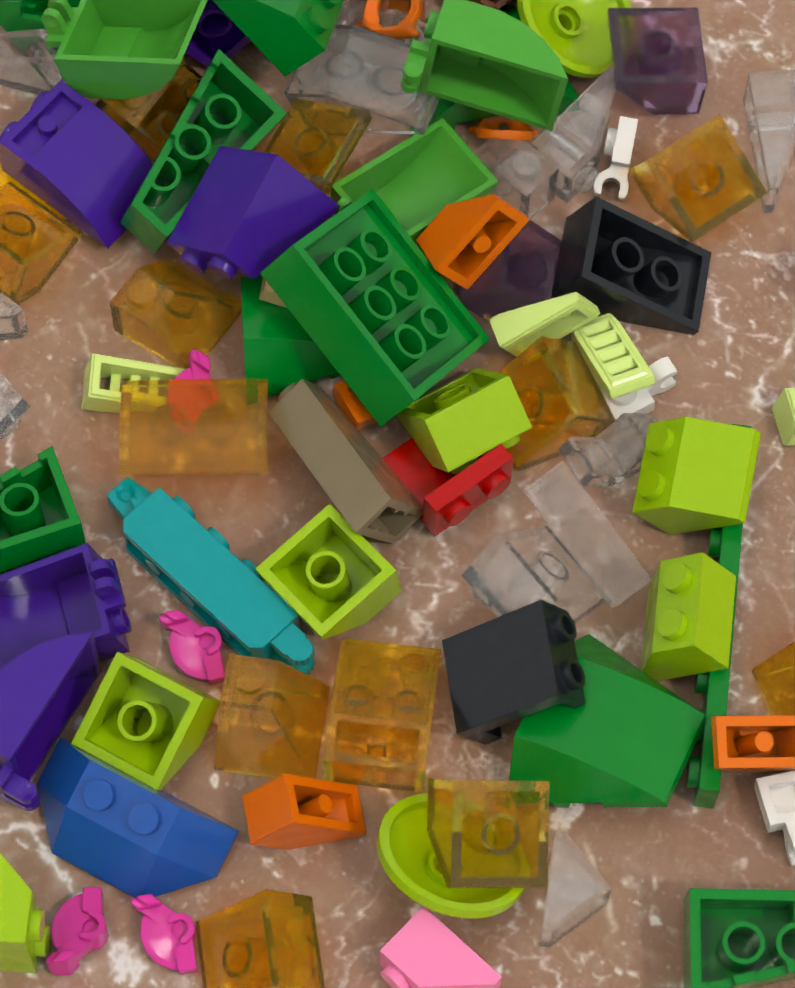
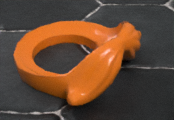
(403, 30)
(488, 128)

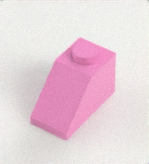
(433, 957)

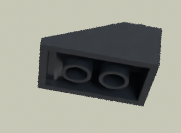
(632, 268)

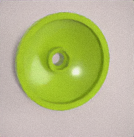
(574, 31)
(414, 869)

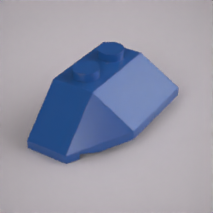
(125, 828)

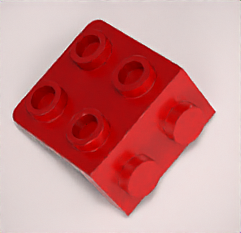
(450, 496)

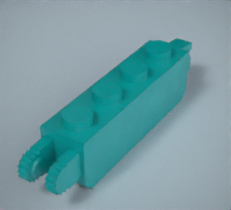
(208, 577)

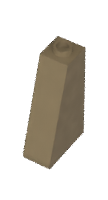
(345, 463)

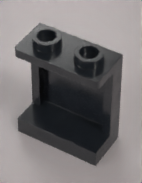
(512, 669)

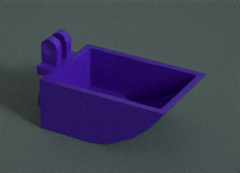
(75, 161)
(60, 598)
(36, 703)

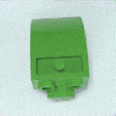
(120, 44)
(487, 64)
(419, 178)

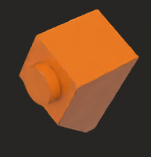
(470, 236)
(754, 743)
(302, 812)

